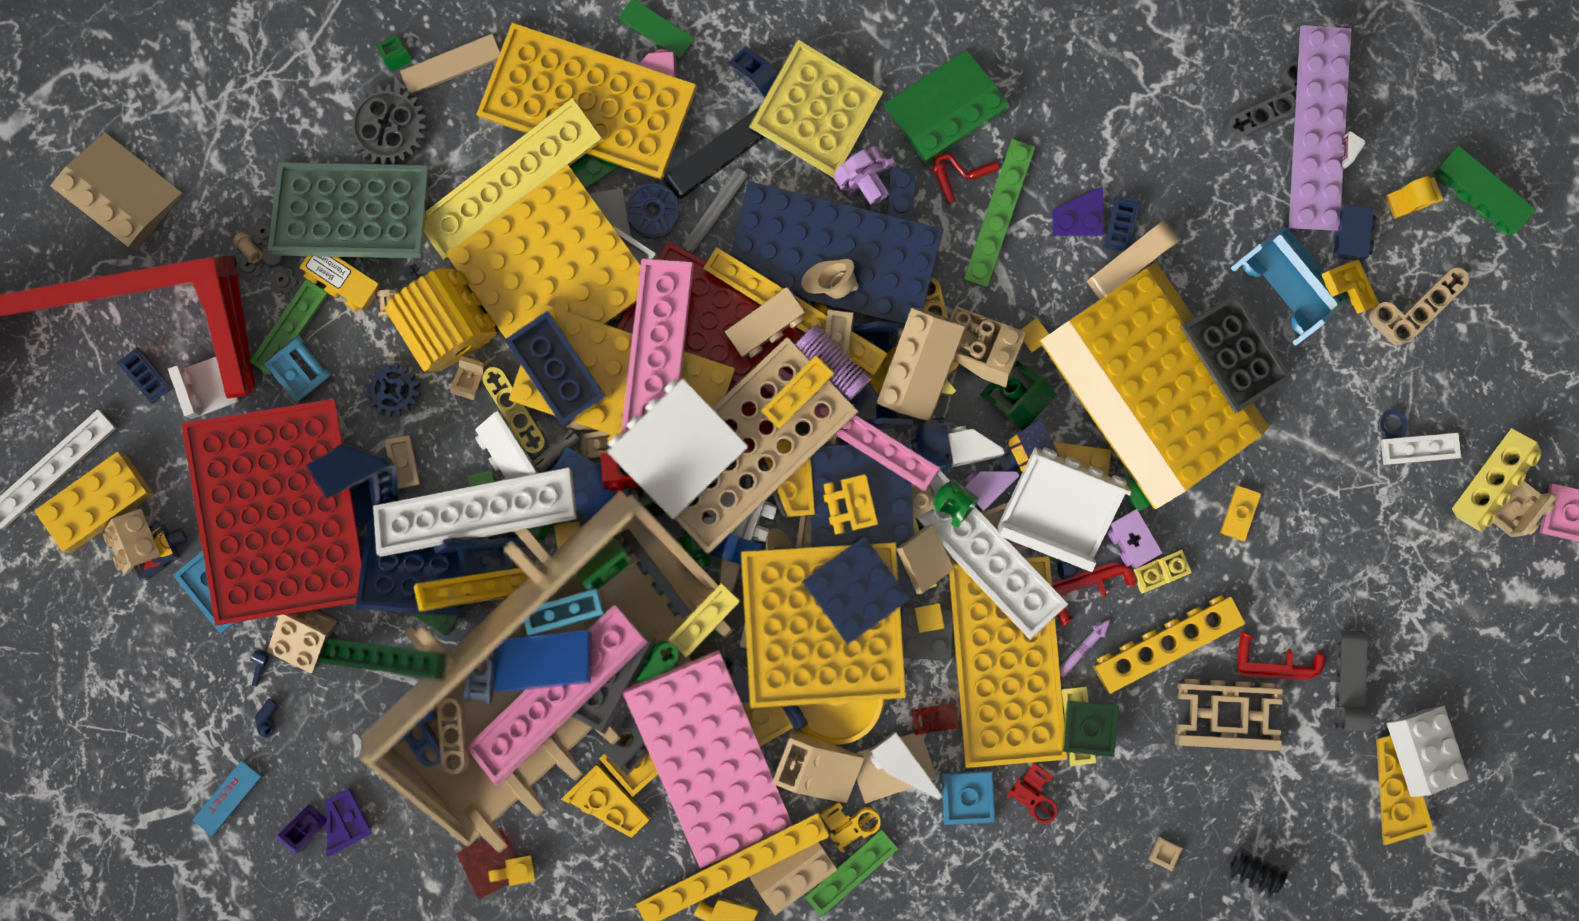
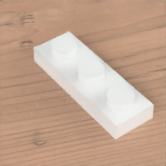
(1420, 448)

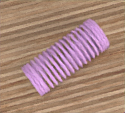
(857, 385)

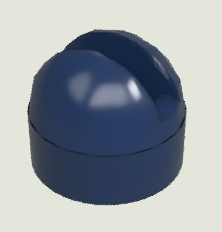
(1066, 570)

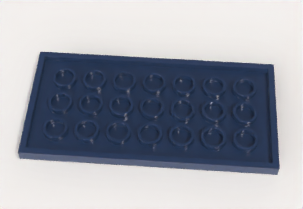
(791, 232)

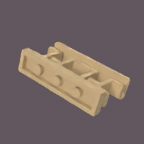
(1228, 735)

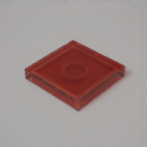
(482, 858)

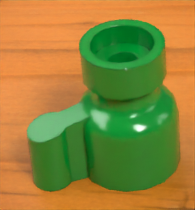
(695, 551)

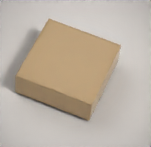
(1165, 853)

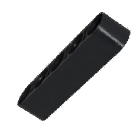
(713, 157)

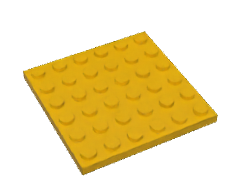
(551, 252)
(796, 649)

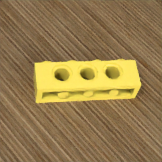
(1482, 487)

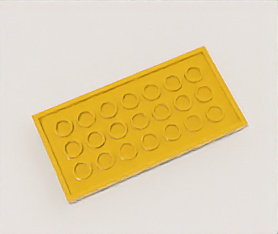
(627, 103)
(607, 357)
(1005, 679)

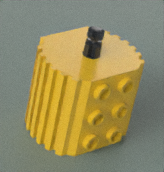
(440, 318)

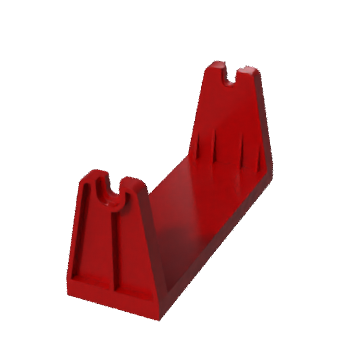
(216, 287)

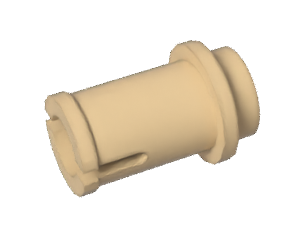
(244, 243)

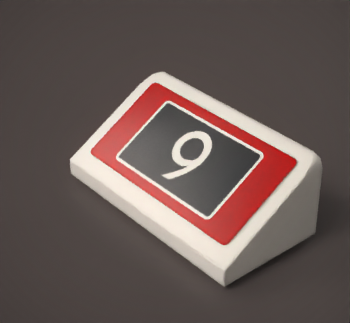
(1350, 149)

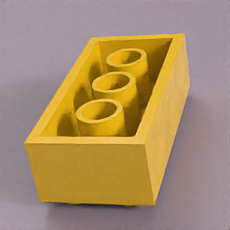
(92, 501)

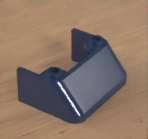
(881, 335)
(365, 472)

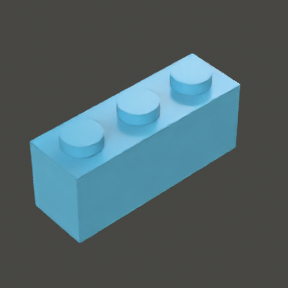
(565, 612)

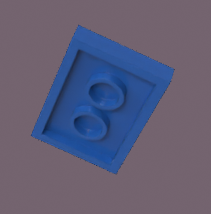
(587, 482)

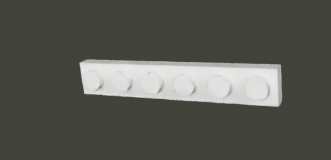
(54, 466)

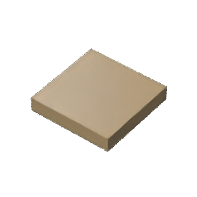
(924, 559)

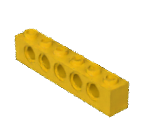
(1228, 620)

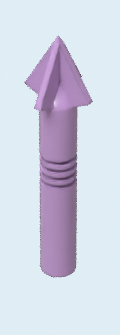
(1099, 631)

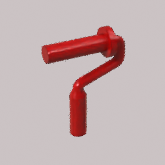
(944, 182)

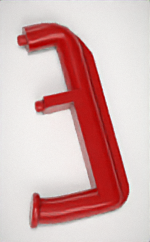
(1089, 578)
(1274, 670)

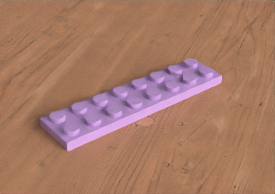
(1319, 127)

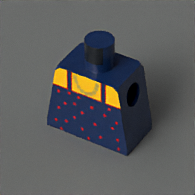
(1024, 444)

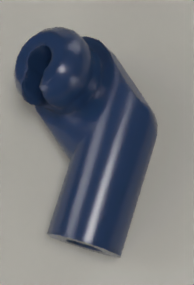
(264, 720)

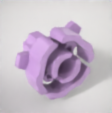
(863, 174)

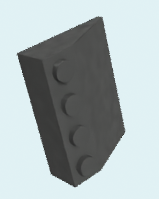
(1236, 353)

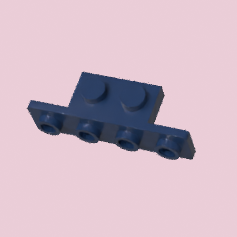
(480, 555)

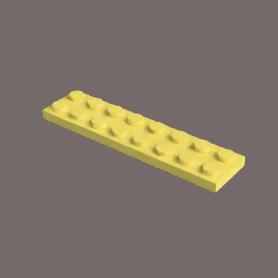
(510, 176)

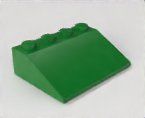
(946, 107)

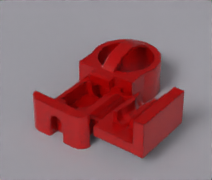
(1028, 792)

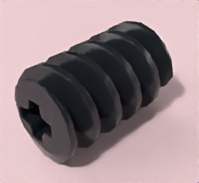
(1257, 872)

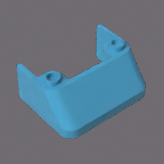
(1295, 278)

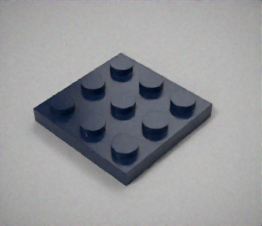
(855, 590)

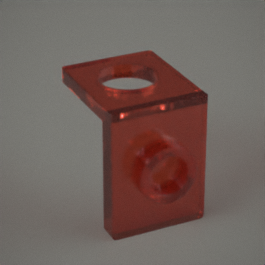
(935, 718)

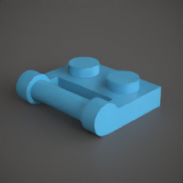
(289, 372)

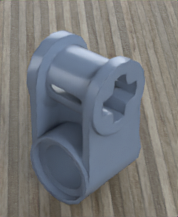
(480, 681)

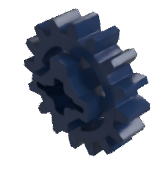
(383, 396)

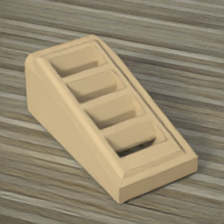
(729, 574)

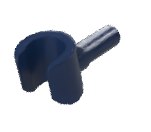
(260, 658)

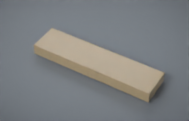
(450, 64)

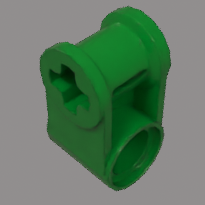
(657, 663)

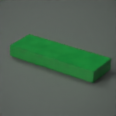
(656, 28)

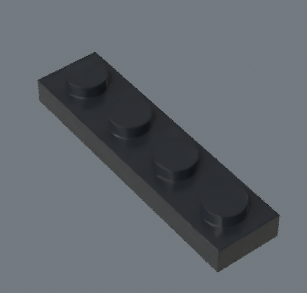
(660, 582)

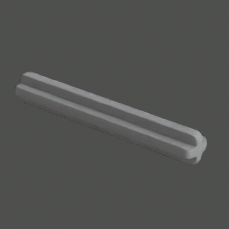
(715, 210)

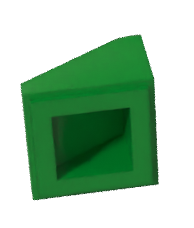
(394, 53)

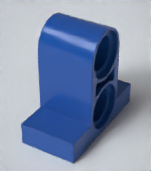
(732, 546)
(427, 740)

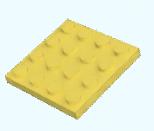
(816, 108)

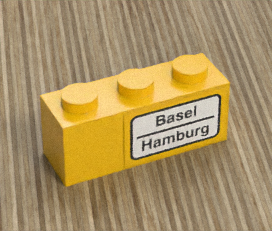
(341, 280)

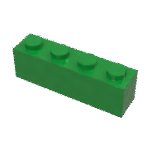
(1483, 191)

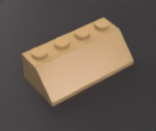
(921, 364)

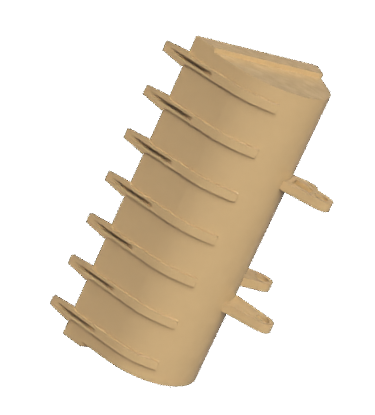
(469, 800)

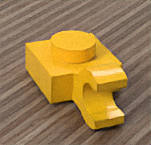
(517, 870)

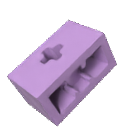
(1146, 546)

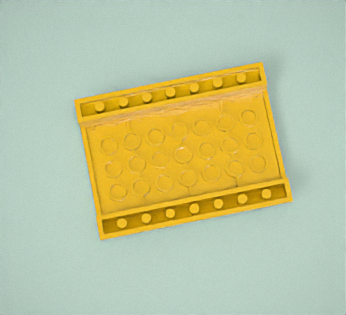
(1150, 387)

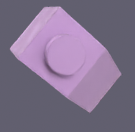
(989, 485)

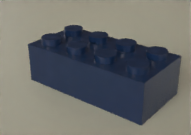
(556, 369)

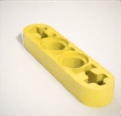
(514, 410)

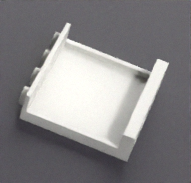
(676, 447)
(1062, 508)

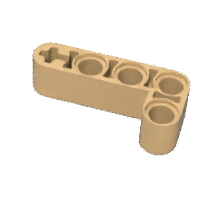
(1134, 259)
(1424, 304)

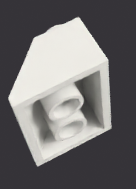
(504, 448)

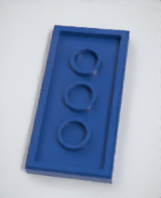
(542, 661)

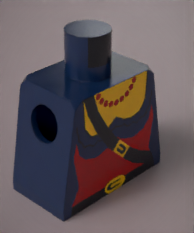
(166, 544)

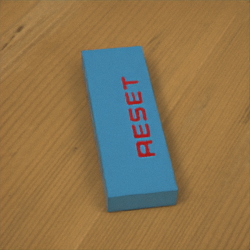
(227, 798)

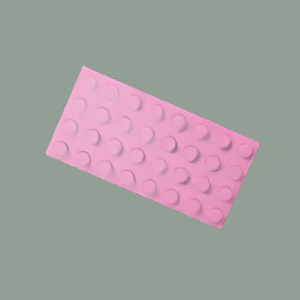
(708, 758)

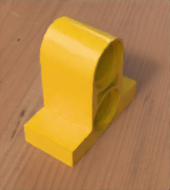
(1414, 197)

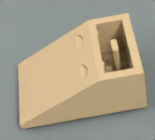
(988, 346)
(817, 768)

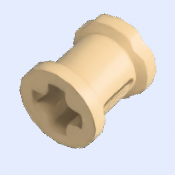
(385, 296)

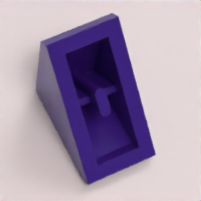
(302, 829)

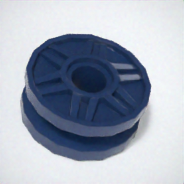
(653, 195)

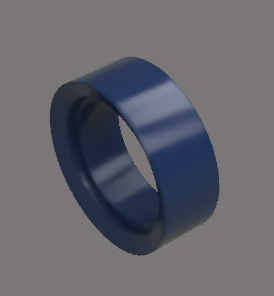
(1404, 423)

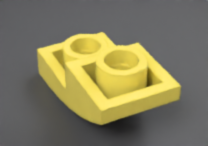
(1161, 571)

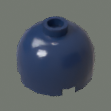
(932, 442)

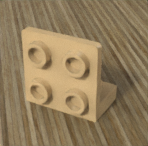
(301, 637)

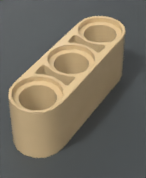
(445, 724)

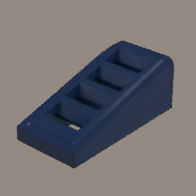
(1125, 202)
(130, 358)

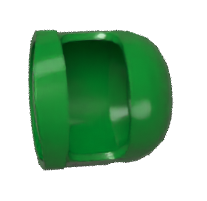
(961, 499)

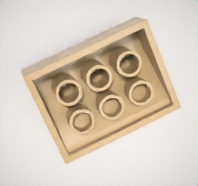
(117, 191)

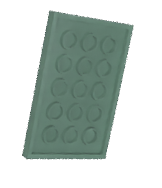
(349, 210)

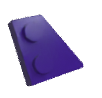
(1080, 216)
(344, 822)

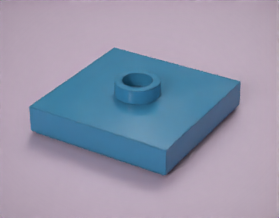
(968, 797)

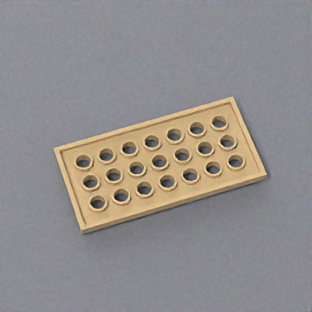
(784, 465)

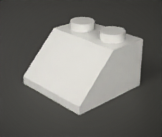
(971, 447)

